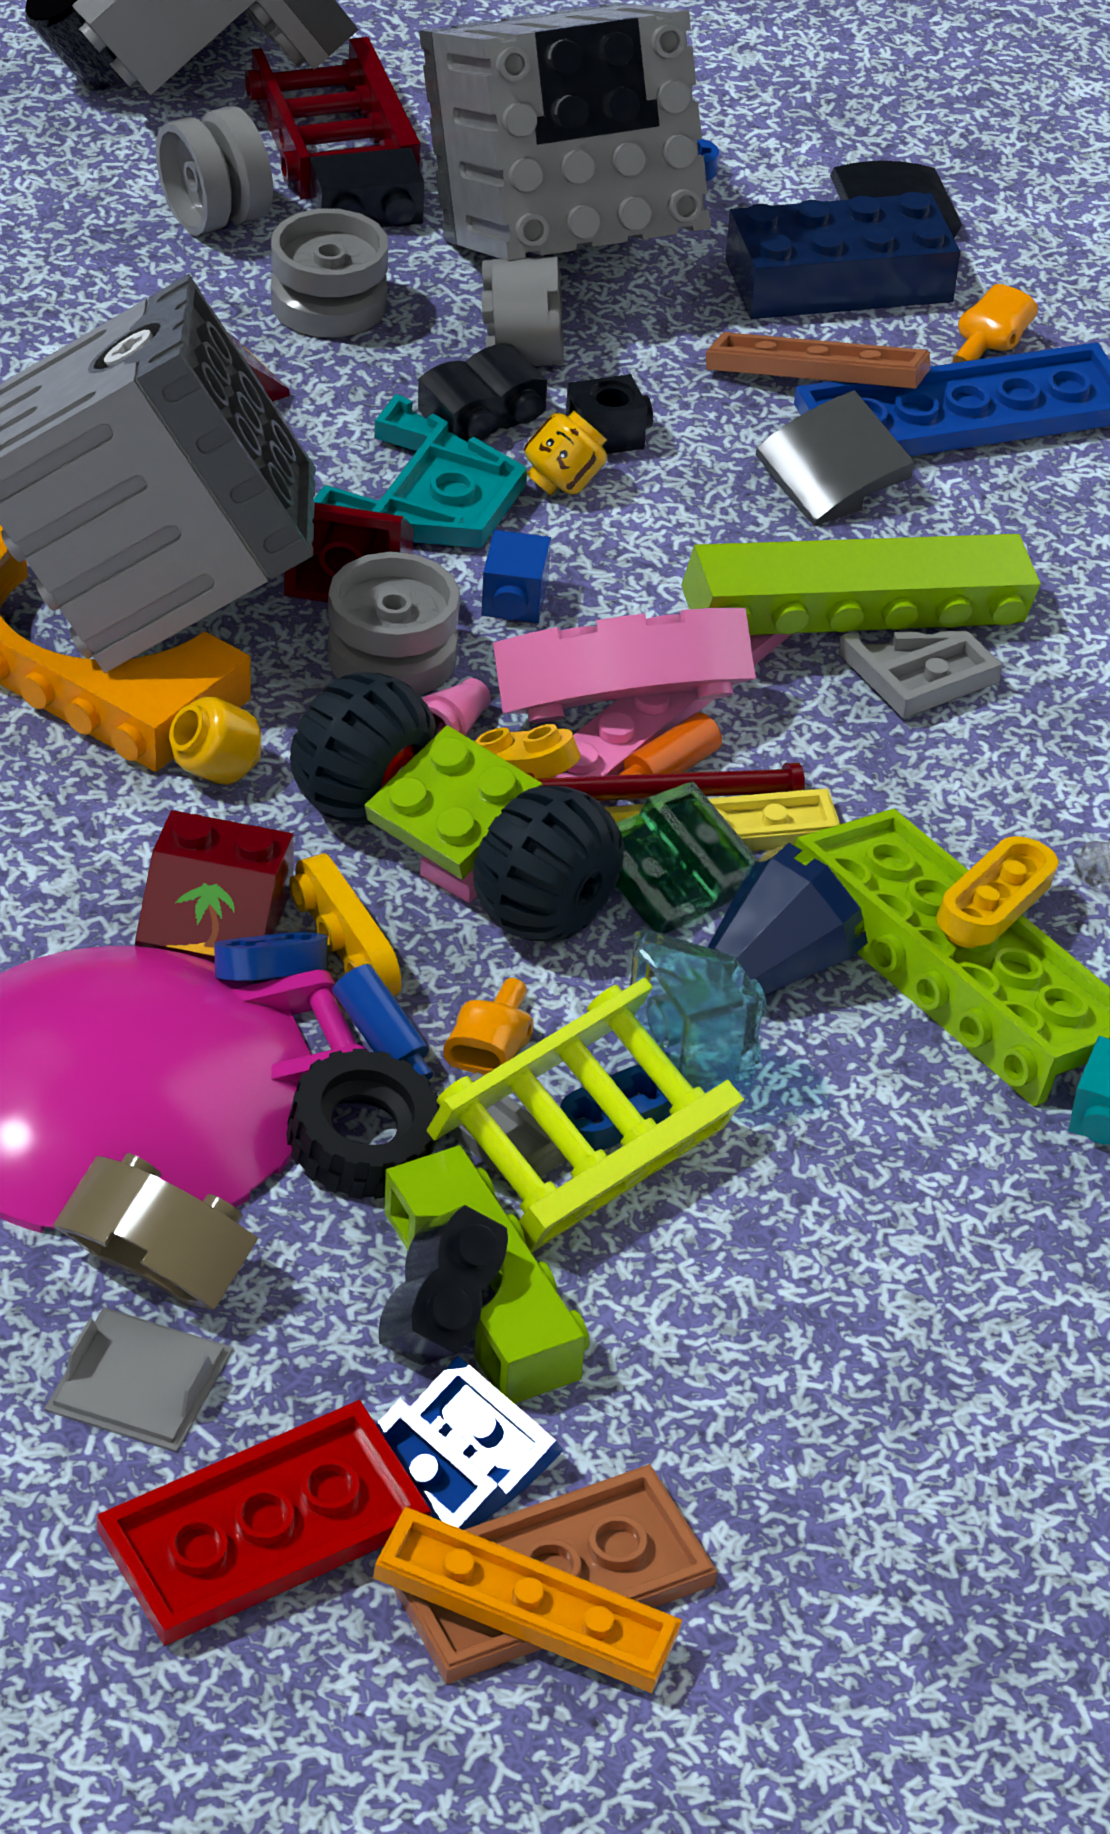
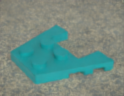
(449, 487)

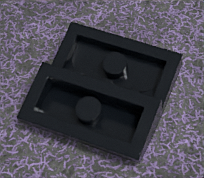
(894, 179)

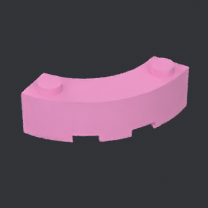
(624, 659)

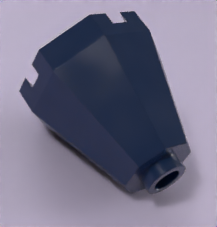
(789, 920)

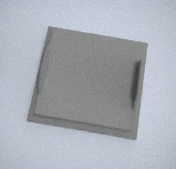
(138, 1379)

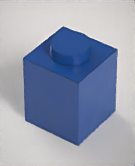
(516, 576)

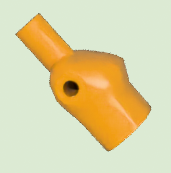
(995, 322)
(490, 1030)

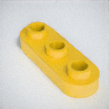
(996, 891)
(343, 918)

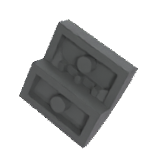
(834, 458)

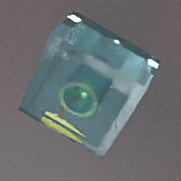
(700, 1009)

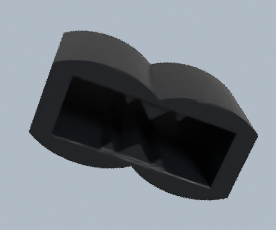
(484, 392)
(443, 1283)

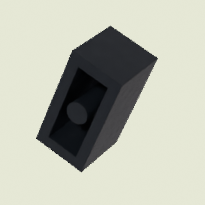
(372, 183)

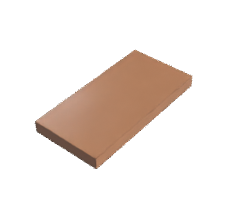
(608, 1533)

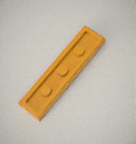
(528, 1599)

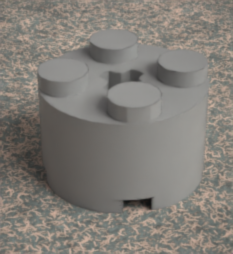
(524, 307)

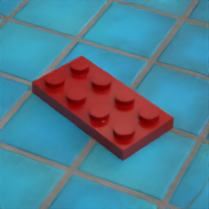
(259, 1521)

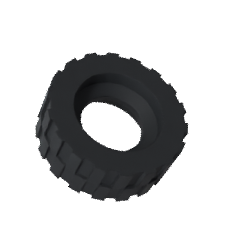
(365, 1079)

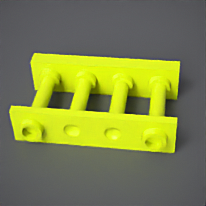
(595, 1175)

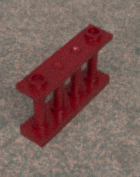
(372, 97)

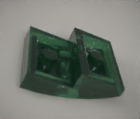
(680, 859)

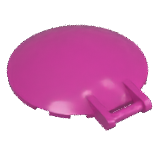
(153, 1062)

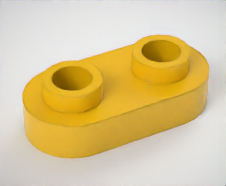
(539, 751)

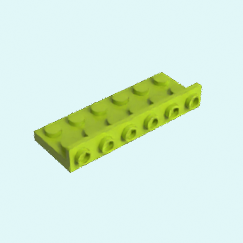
(1010, 1002)

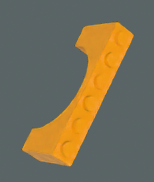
(132, 702)

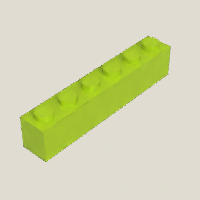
(866, 582)

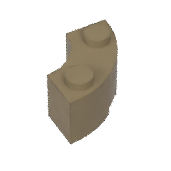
(157, 1230)

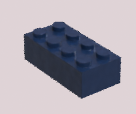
(841, 255)

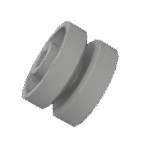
(214, 170)
(329, 272)
(394, 619)

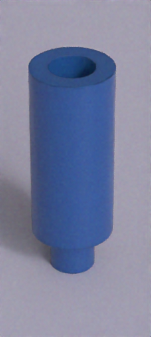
(381, 1017)

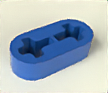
(270, 956)
(605, 1134)

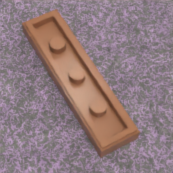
(818, 360)

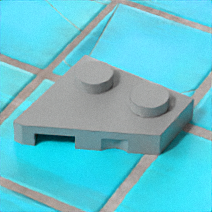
(922, 668)

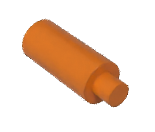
(676, 748)

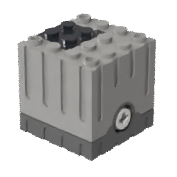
(565, 129)
(149, 476)

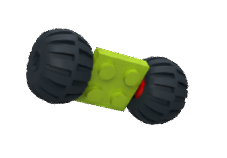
(534, 850)

